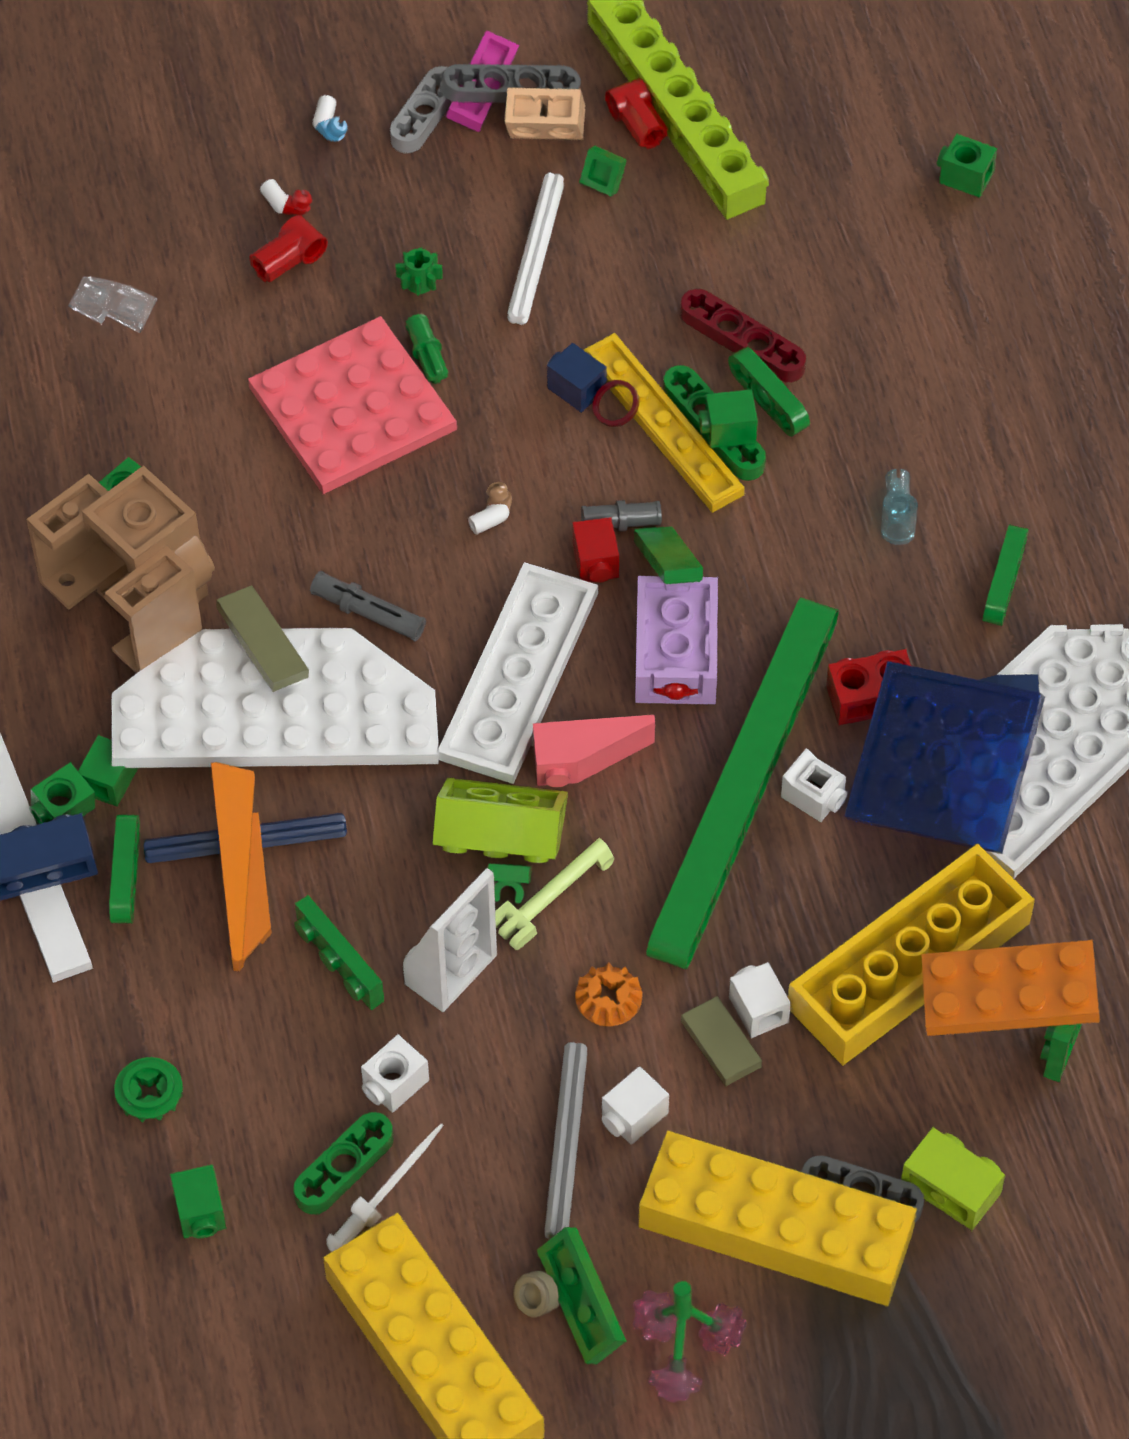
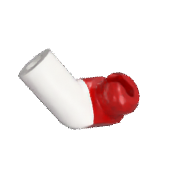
(286, 204)

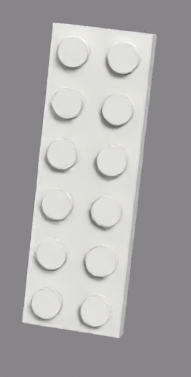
(518, 672)

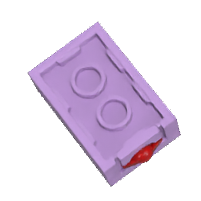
(676, 641)

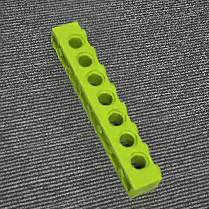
(689, 113)

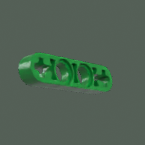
(697, 390)

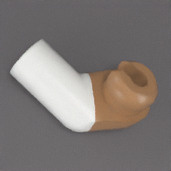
(496, 510)

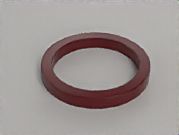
(615, 423)

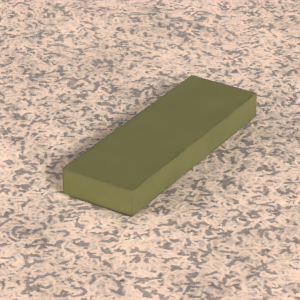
(262, 638)

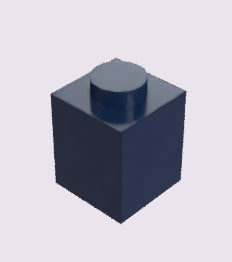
(575, 376)

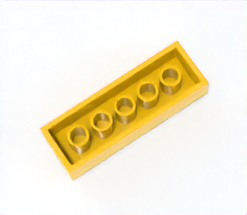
(878, 972)
(777, 1218)
(429, 1337)

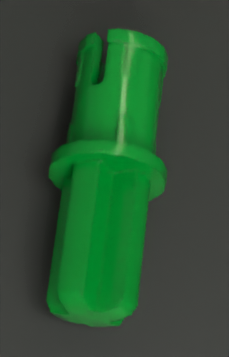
(426, 348)

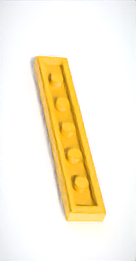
(668, 426)

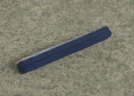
(272, 834)

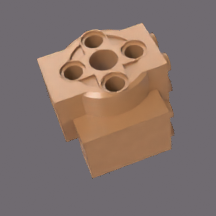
(137, 552)

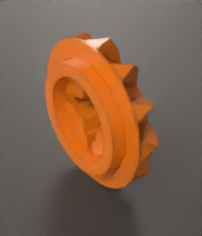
(603, 1010)

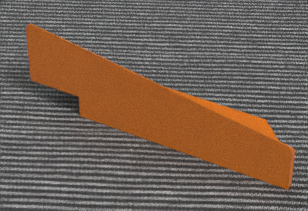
(241, 860)

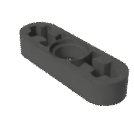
(895, 1187)

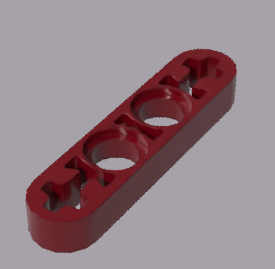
(747, 330)

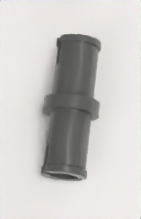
(624, 514)

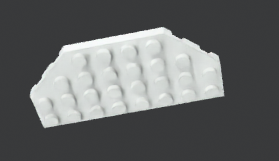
(215, 706)
(1079, 734)

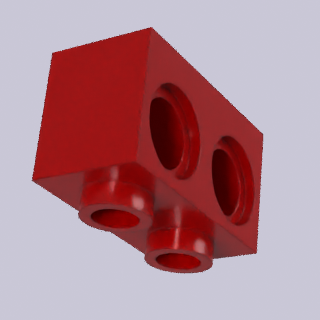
(864, 674)

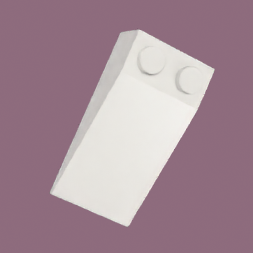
(455, 946)

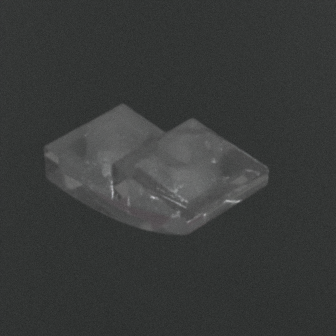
(104, 298)

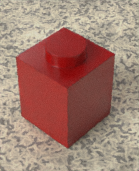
(596, 550)

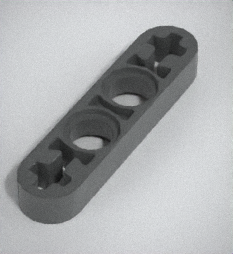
(508, 77)

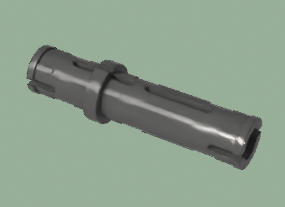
(353, 599)

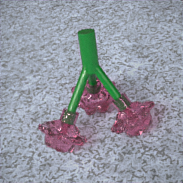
(661, 1318)

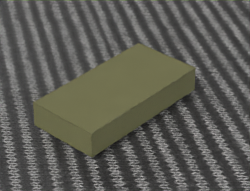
(721, 1041)

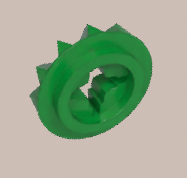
(148, 1072)

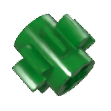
(419, 271)

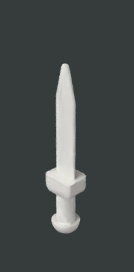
(365, 1213)

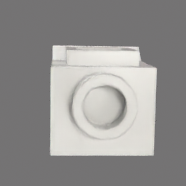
(807, 796)

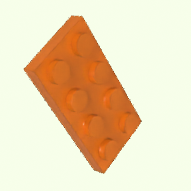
(1010, 988)

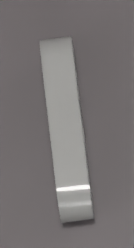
(422, 123)

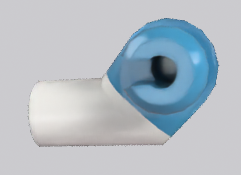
(326, 123)

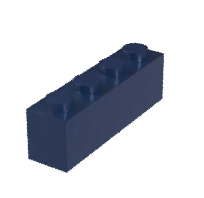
(45, 856)

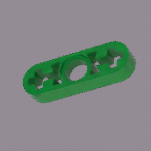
(769, 391)
(1005, 575)
(124, 869)
(373, 1151)

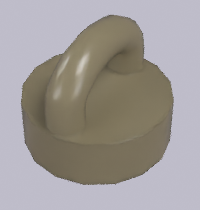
(536, 1294)

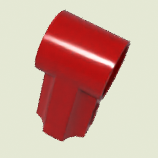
(634, 106)
(296, 243)

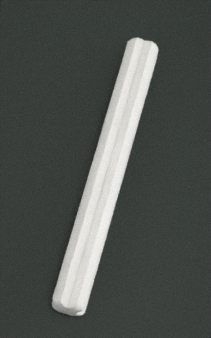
(535, 249)

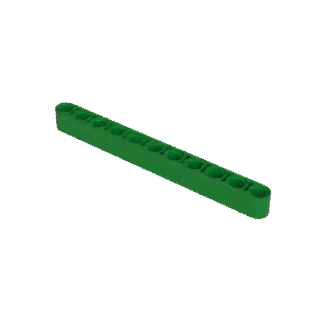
(742, 784)

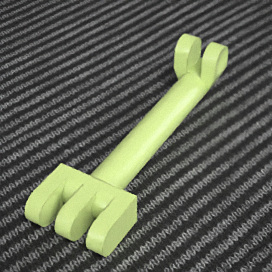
(520, 919)

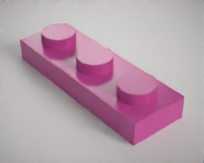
(491, 51)

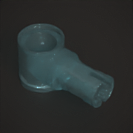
(898, 509)

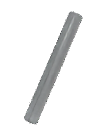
(566, 1139)

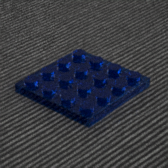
(944, 757)

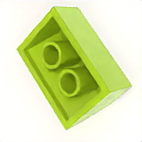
(499, 819)

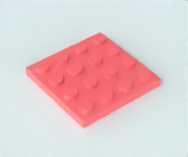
(352, 404)

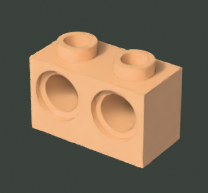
(545, 113)

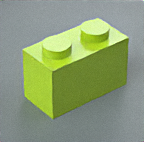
(954, 1177)

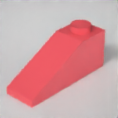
(580, 748)

